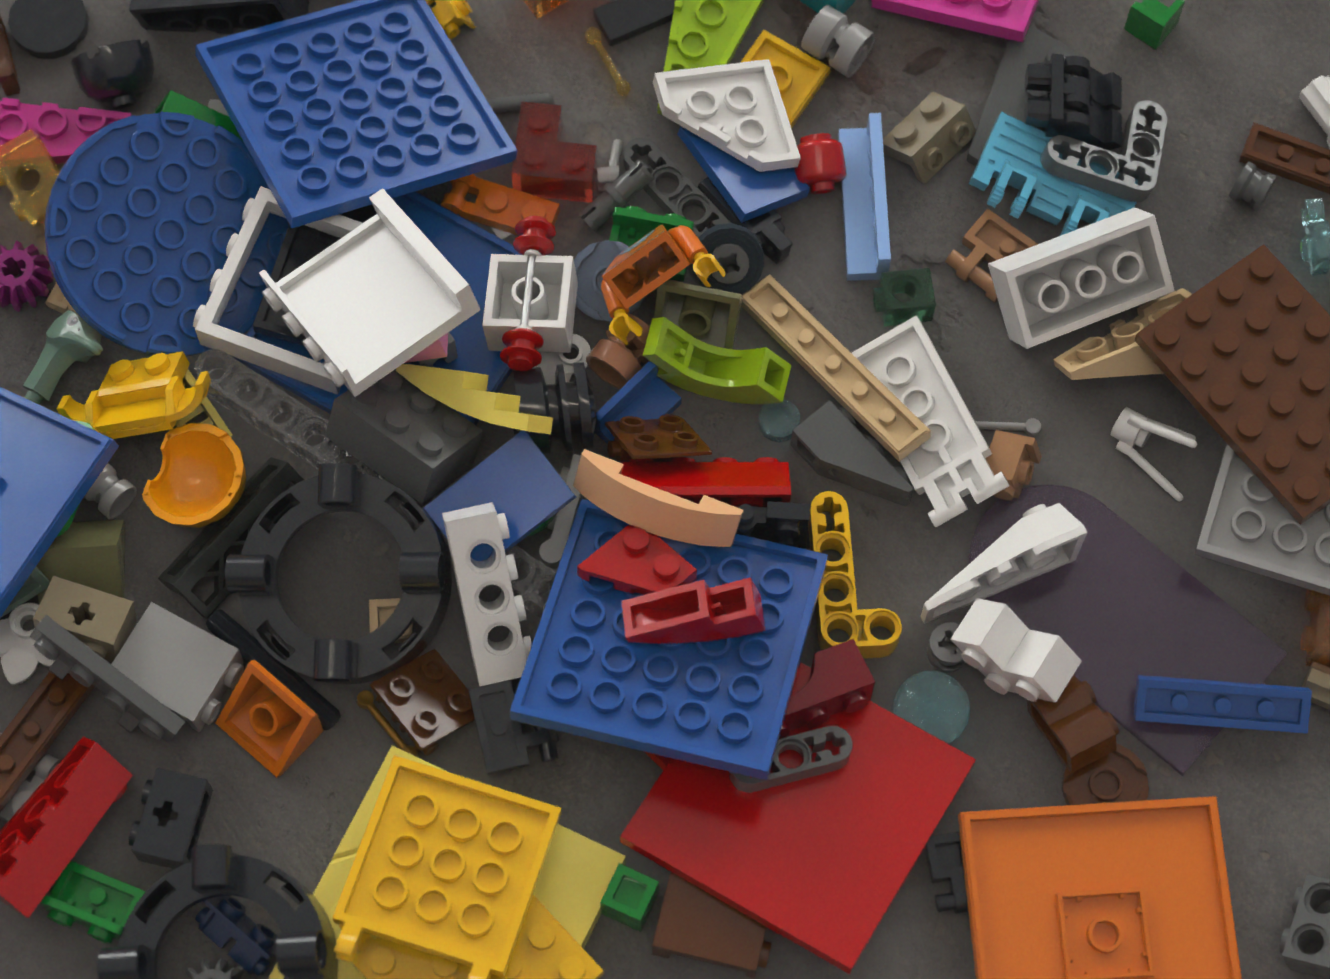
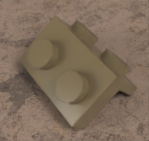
(930, 135)

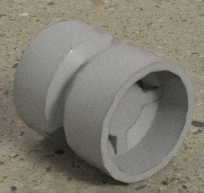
(838, 41)

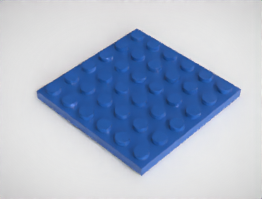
(354, 106)
(678, 700)

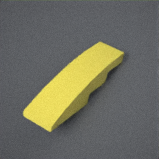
(469, 395)

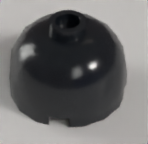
(115, 72)

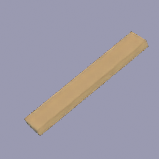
(835, 368)

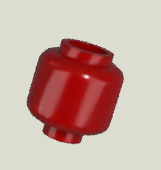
(820, 162)

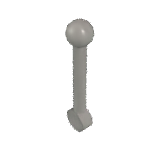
(1031, 427)

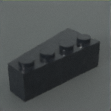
(214, 14)

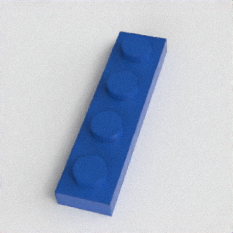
(1222, 704)

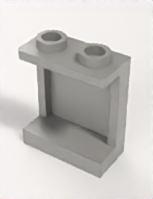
(180, 665)

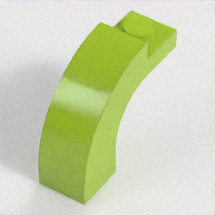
(714, 371)

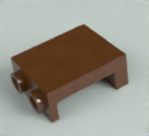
(708, 930)

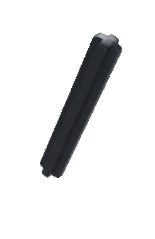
(234, 634)

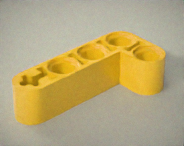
(841, 576)

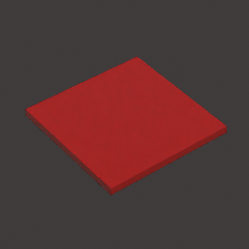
(814, 852)

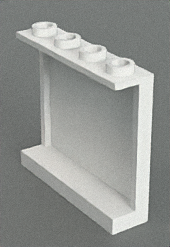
(372, 298)

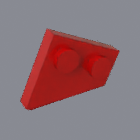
(637, 563)

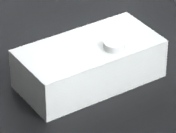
(1081, 277)

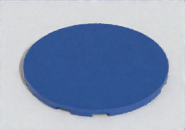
(146, 225)

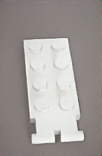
(956, 454)

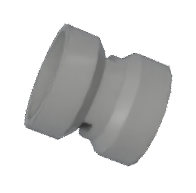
(111, 493)

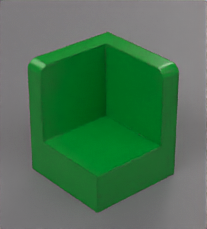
(1153, 20)
(630, 897)

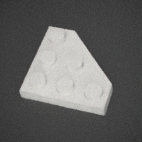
(732, 109)

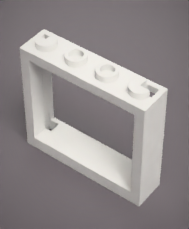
(224, 283)

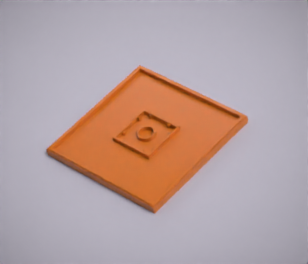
(1100, 891)

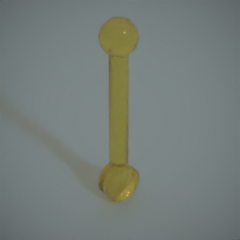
(593, 37)

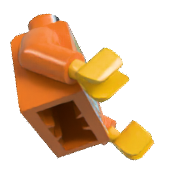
(648, 266)

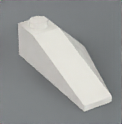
(1030, 548)

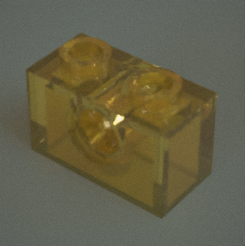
(19, 156)

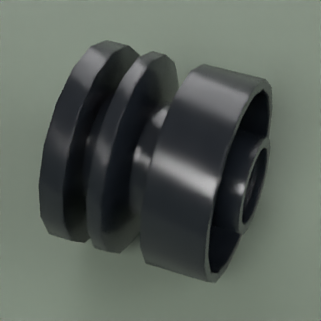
(567, 402)

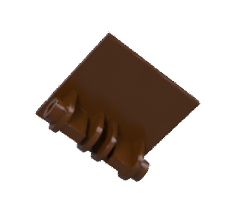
(654, 438)
(425, 700)

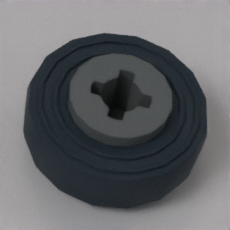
(733, 246)

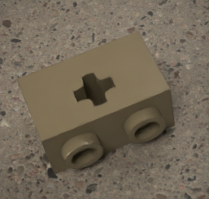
(89, 614)

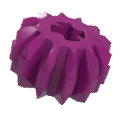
(33, 276)

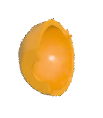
(198, 476)

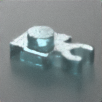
(1316, 243)

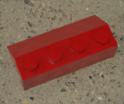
(721, 479)

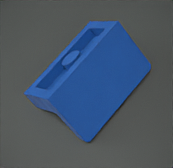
(640, 397)

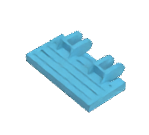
(1014, 159)

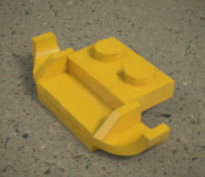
(139, 397)

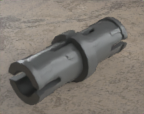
(616, 195)

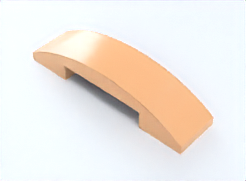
(653, 509)

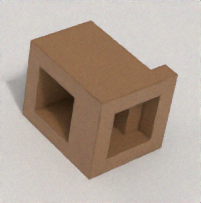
(1015, 458)

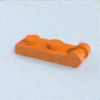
(496, 204)

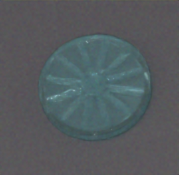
(934, 704)

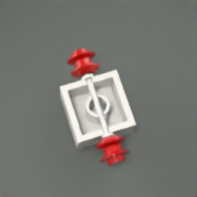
(530, 298)

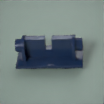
(228, 921)

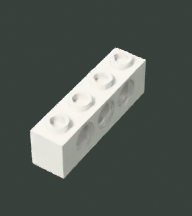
(465, 530)

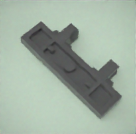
(91, 669)

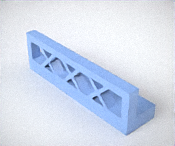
(865, 202)

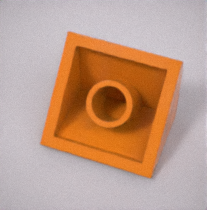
(268, 720)

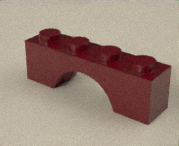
(837, 684)

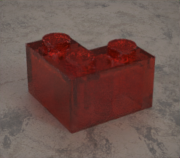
(546, 164)

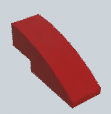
(694, 613)

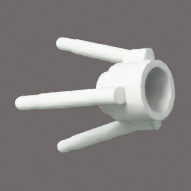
(1136, 429)

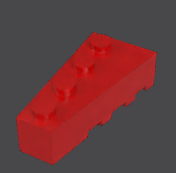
(56, 823)

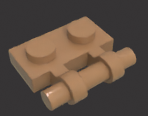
(989, 240)

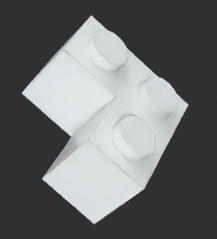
(1012, 655)

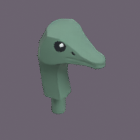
(66, 341)

